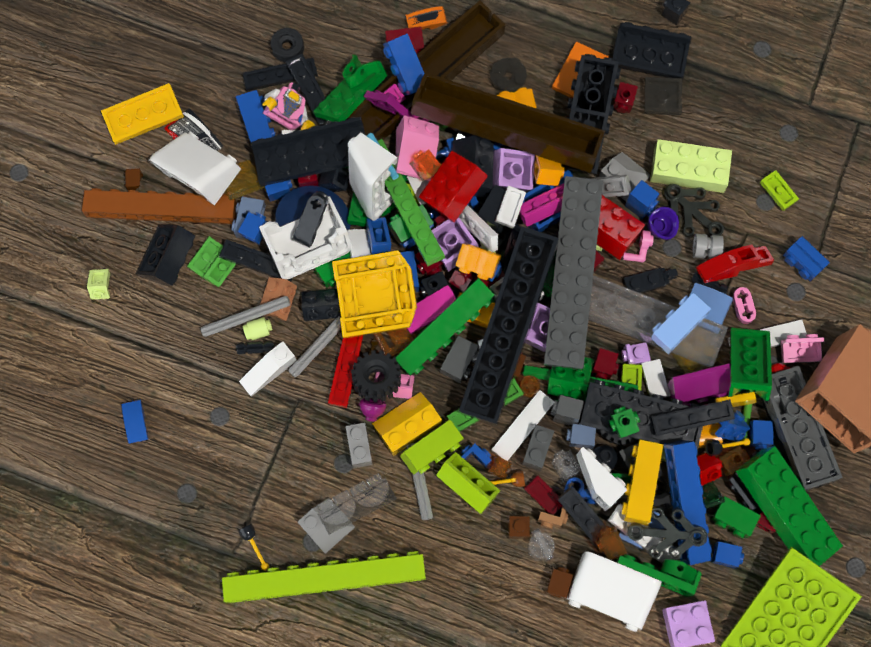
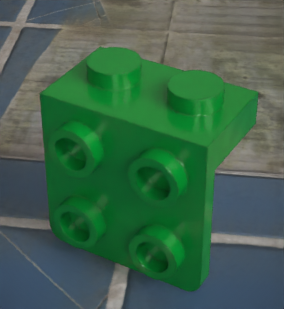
(570, 381)

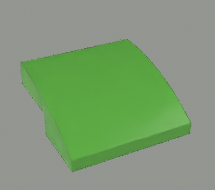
(209, 265)

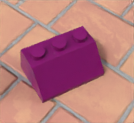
(701, 385)

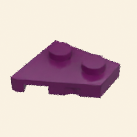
(387, 102)

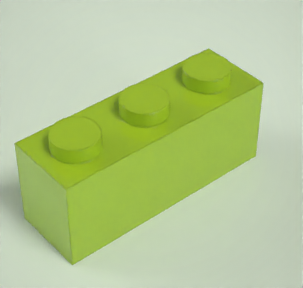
(432, 448)
(468, 483)

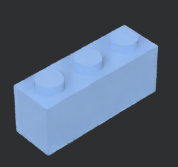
(680, 322)

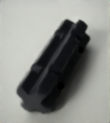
(696, 278)
(254, 347)

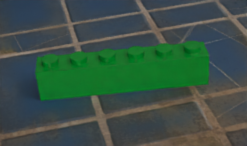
(444, 326)

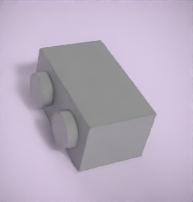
(359, 445)

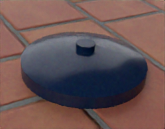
(294, 202)

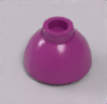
(372, 409)

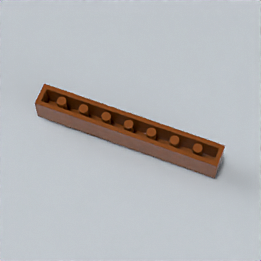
(157, 206)

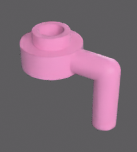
(646, 240)

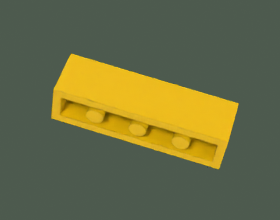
(643, 482)

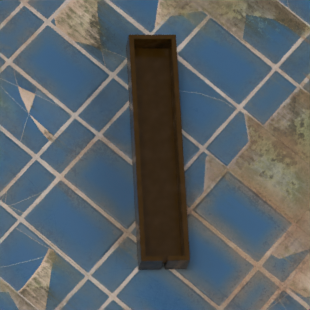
(443, 58)
(507, 122)

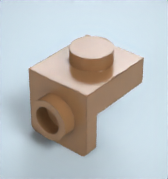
(549, 521)

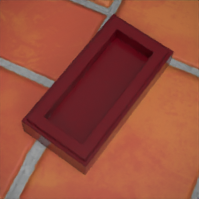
(544, 495)

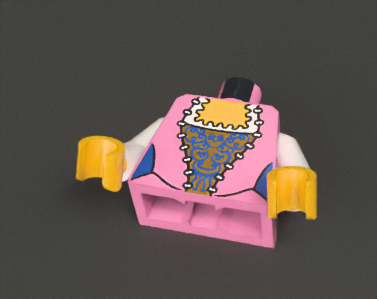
(287, 107)

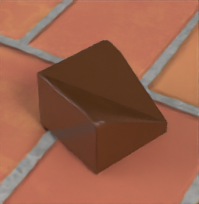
(133, 178)

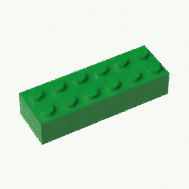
(788, 506)

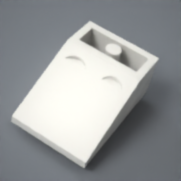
(601, 484)

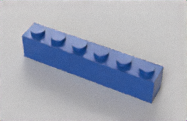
(257, 127)
(687, 495)

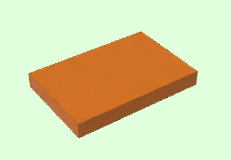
(566, 75)

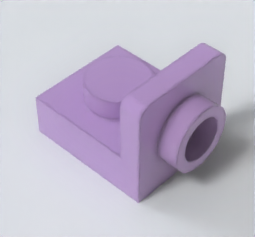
(635, 354)

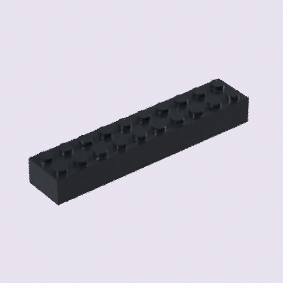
(509, 326)

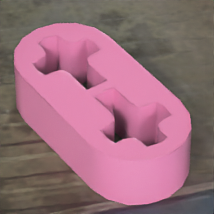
(748, 304)

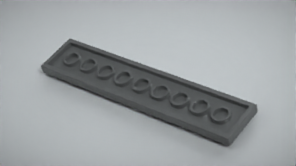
(573, 273)

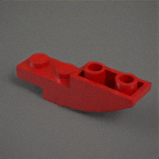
(734, 261)

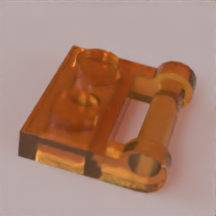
(401, 339)

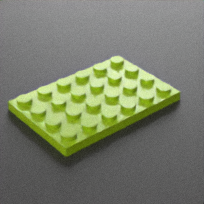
(794, 607)

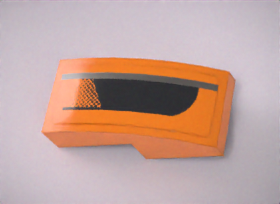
(426, 18)

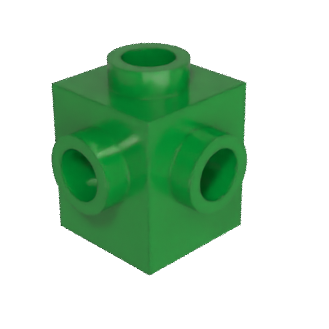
(630, 427)

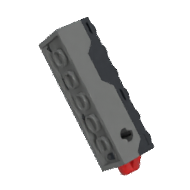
(797, 432)

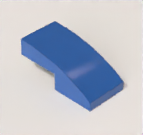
(134, 421)

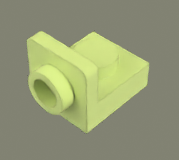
(98, 284)

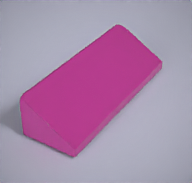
(542, 206)
(431, 308)

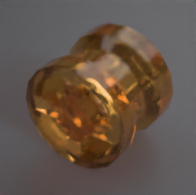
(530, 382)
(499, 467)

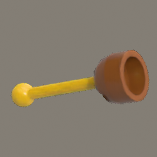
(516, 479)

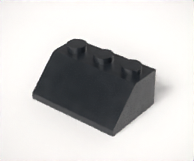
(480, 152)
(166, 254)

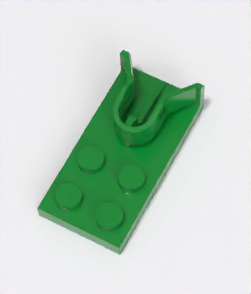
(351, 91)
(750, 362)
(681, 582)

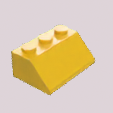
(407, 423)

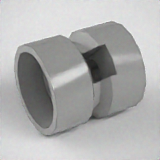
(707, 246)

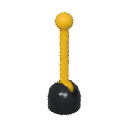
(714, 447)
(248, 533)

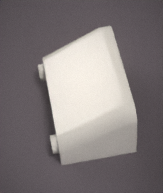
(196, 166)
(368, 174)
(294, 258)
(613, 590)

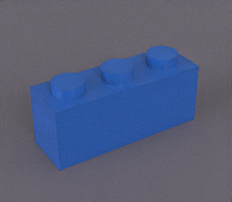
(404, 63)

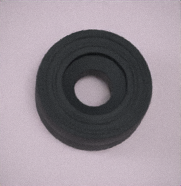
(286, 35)

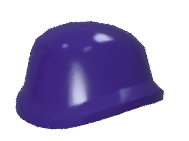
(663, 223)

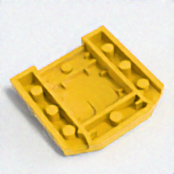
(375, 293)

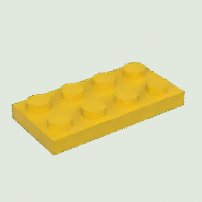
(142, 114)

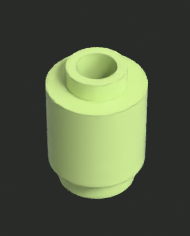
(257, 328)

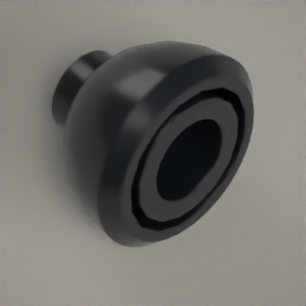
(607, 455)

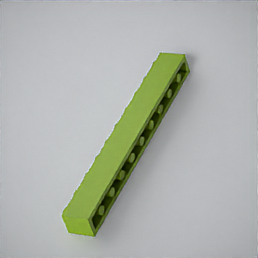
(323, 578)

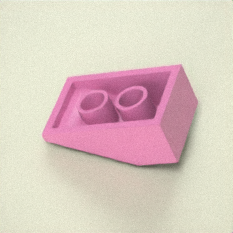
(412, 137)

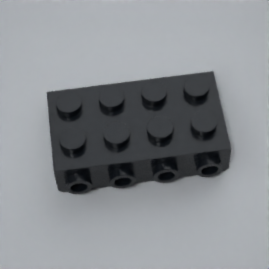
(651, 50)

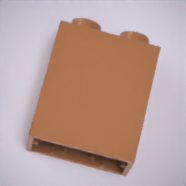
(841, 389)

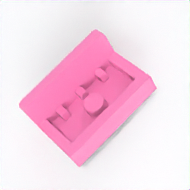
(801, 349)

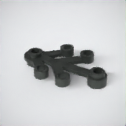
(692, 208)
(670, 533)

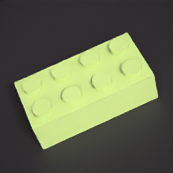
(691, 166)

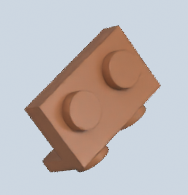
(276, 289)

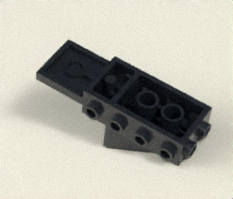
(593, 96)

